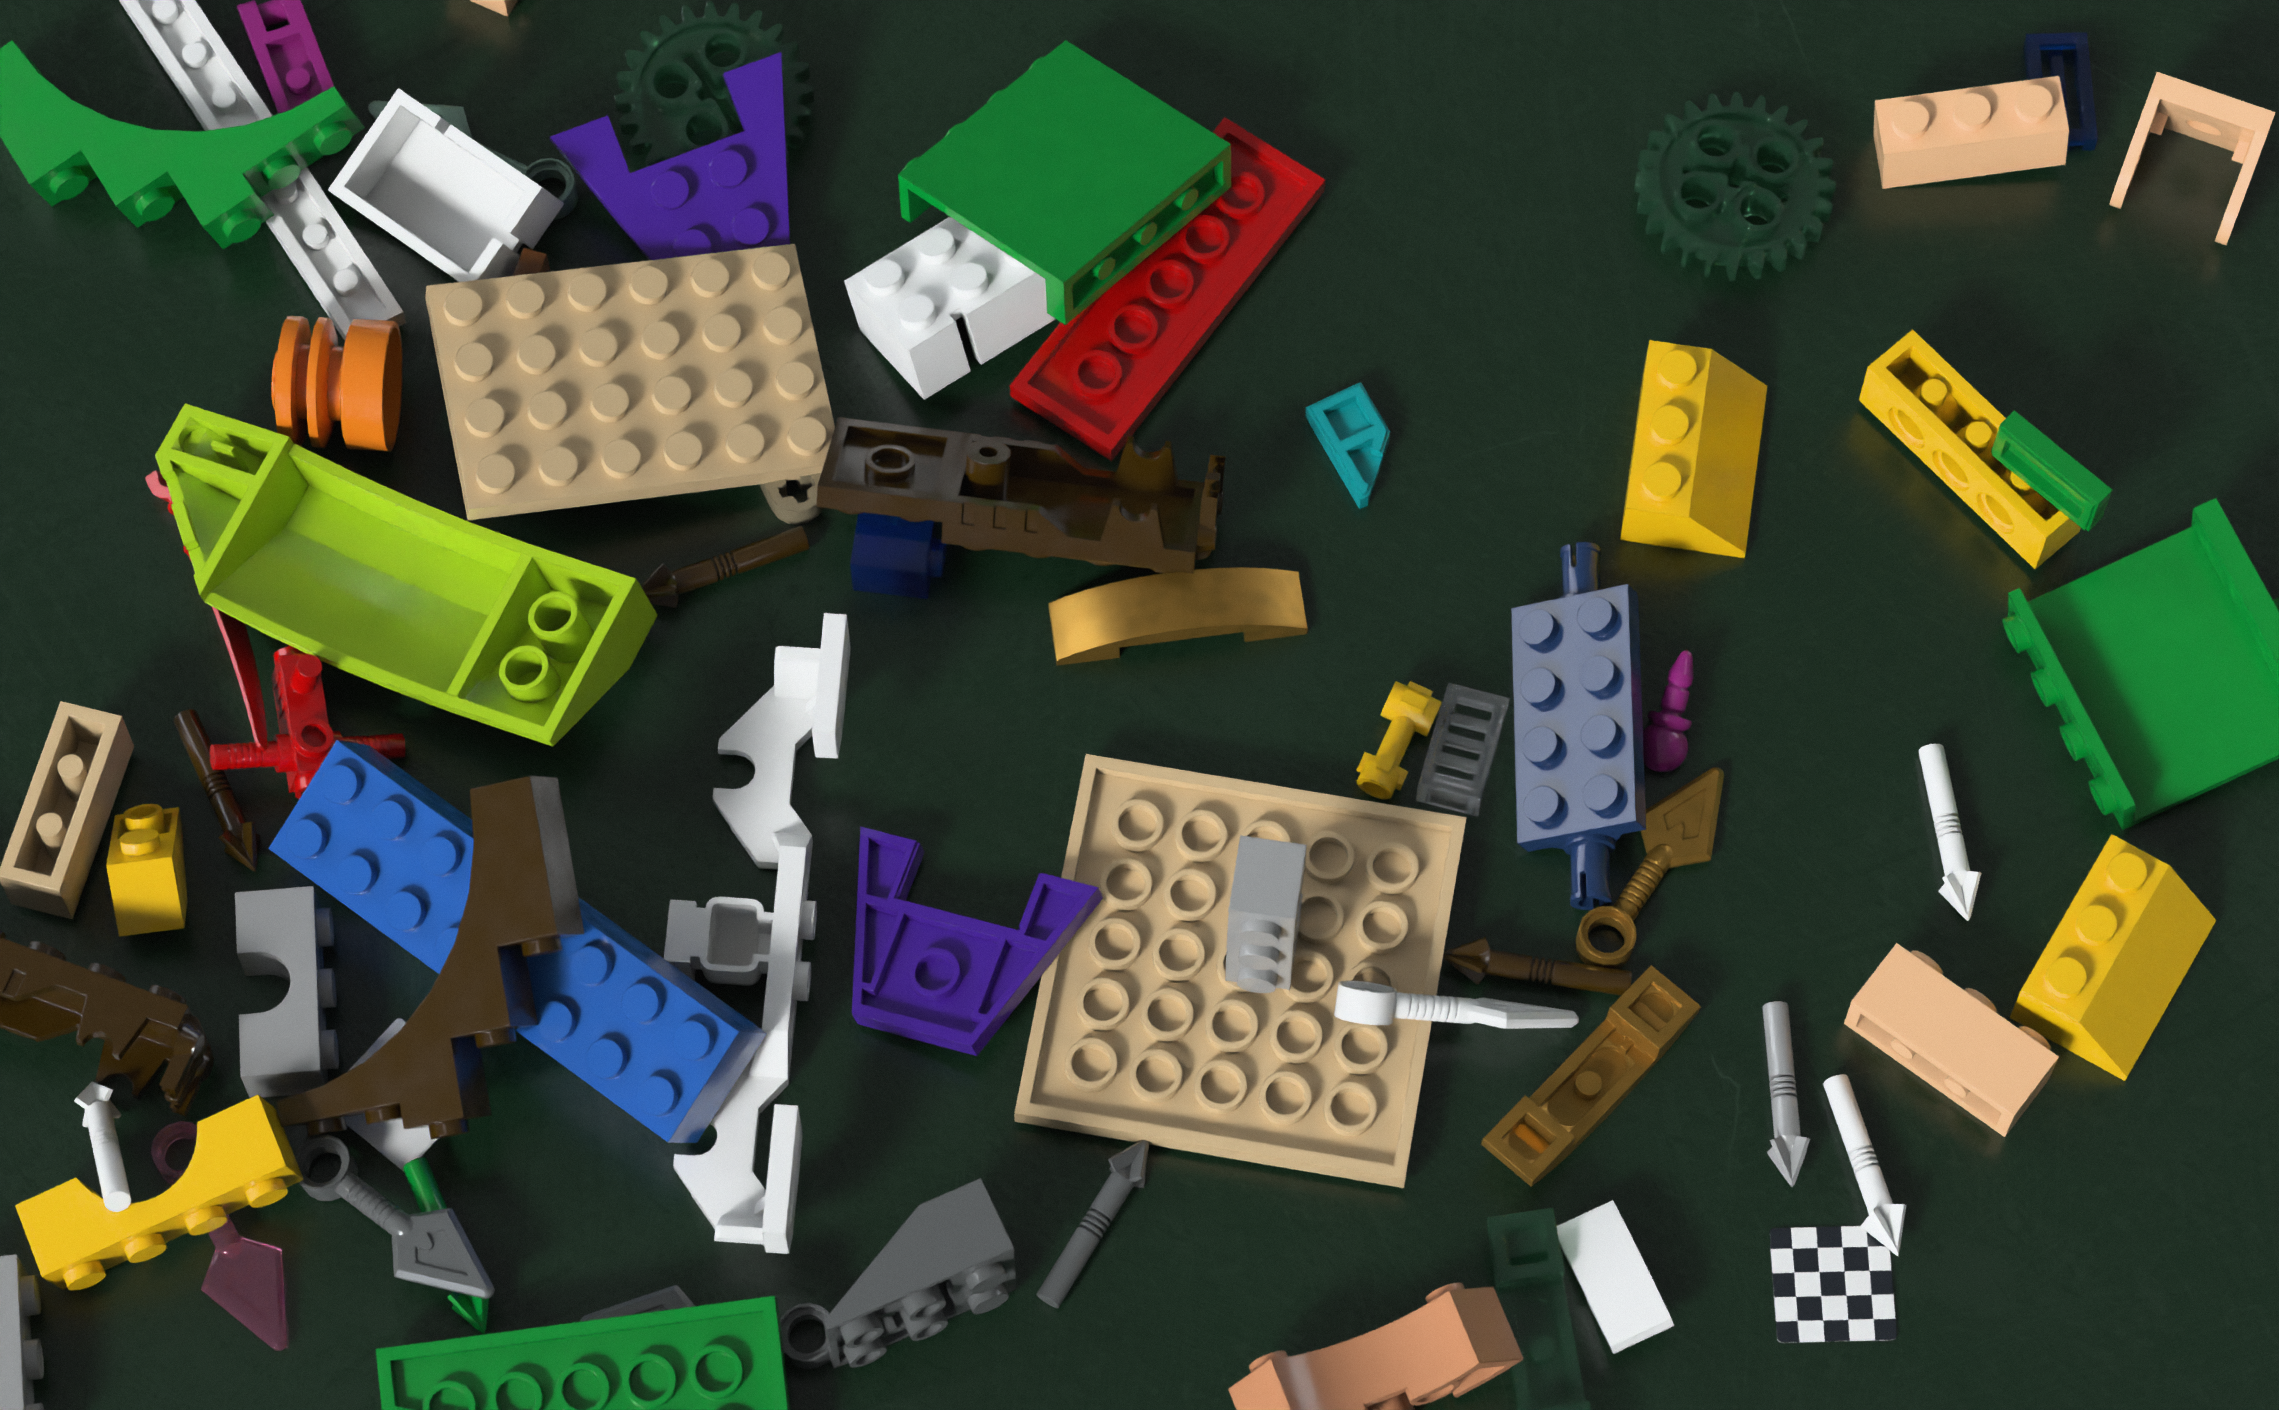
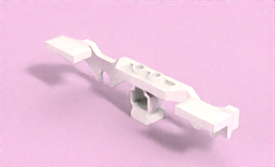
(740, 942)

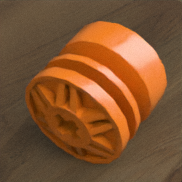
(330, 383)

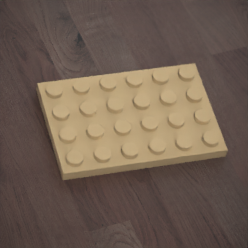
(630, 380)

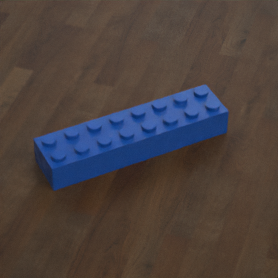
(600, 1004)

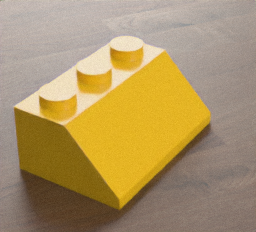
(1694, 452)
(2115, 959)

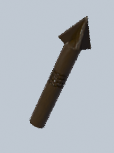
(665, 585)
(238, 835)
(1478, 960)

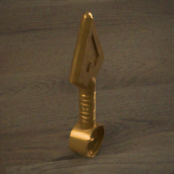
(1676, 835)

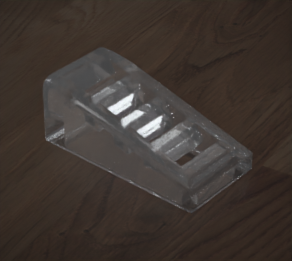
(1451, 791)

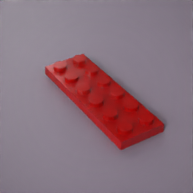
(1138, 337)

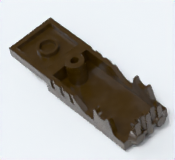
(1026, 495)
(141, 1028)

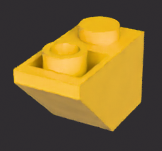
(147, 870)

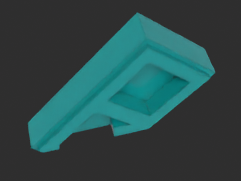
(1352, 438)

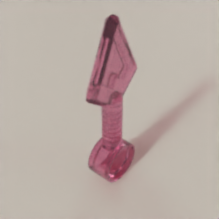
(243, 1273)

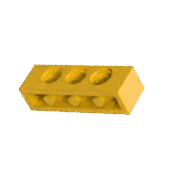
(1954, 436)

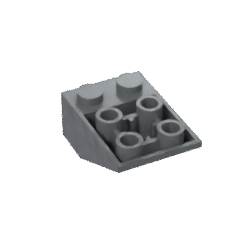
(936, 1266)

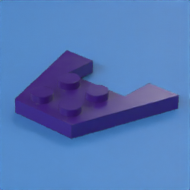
(704, 199)
(945, 972)

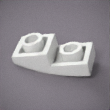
(1613, 1277)

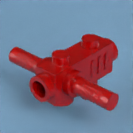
(303, 727)

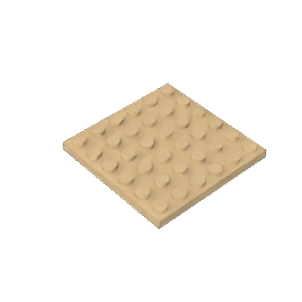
(1136, 1009)

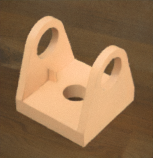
(2205, 117)

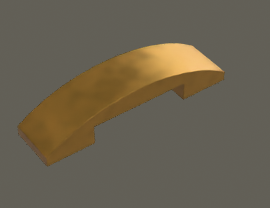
(1174, 608)
(1593, 1078)

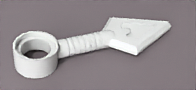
(1379, 1004)

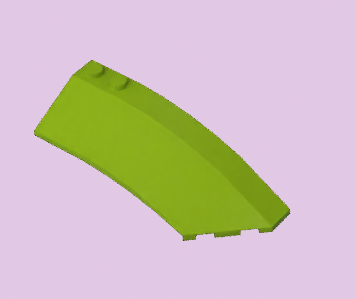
(395, 582)

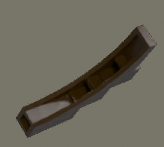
(515, 909)

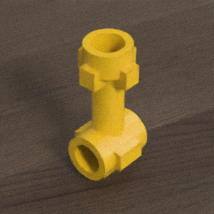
(1410, 711)

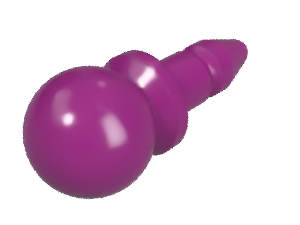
(1664, 739)

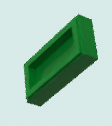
(2051, 471)

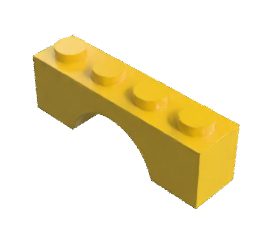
(235, 1163)

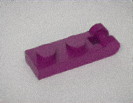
(286, 55)

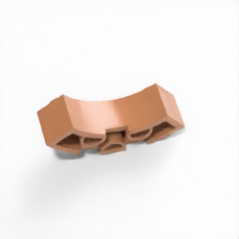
(1424, 1356)

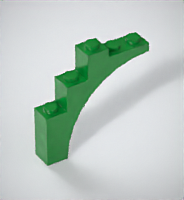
(147, 169)

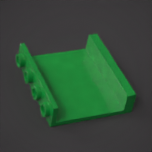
(1071, 175)
(2160, 668)

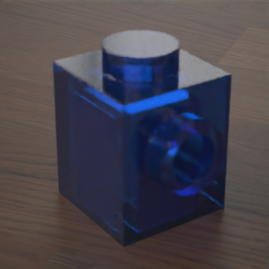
(895, 555)

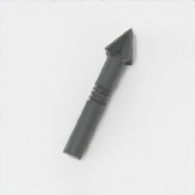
(1127, 1171)

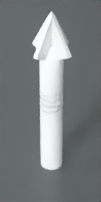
(1959, 880)
(99, 1119)
(1884, 1218)

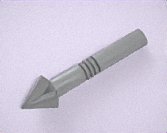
(1787, 1146)

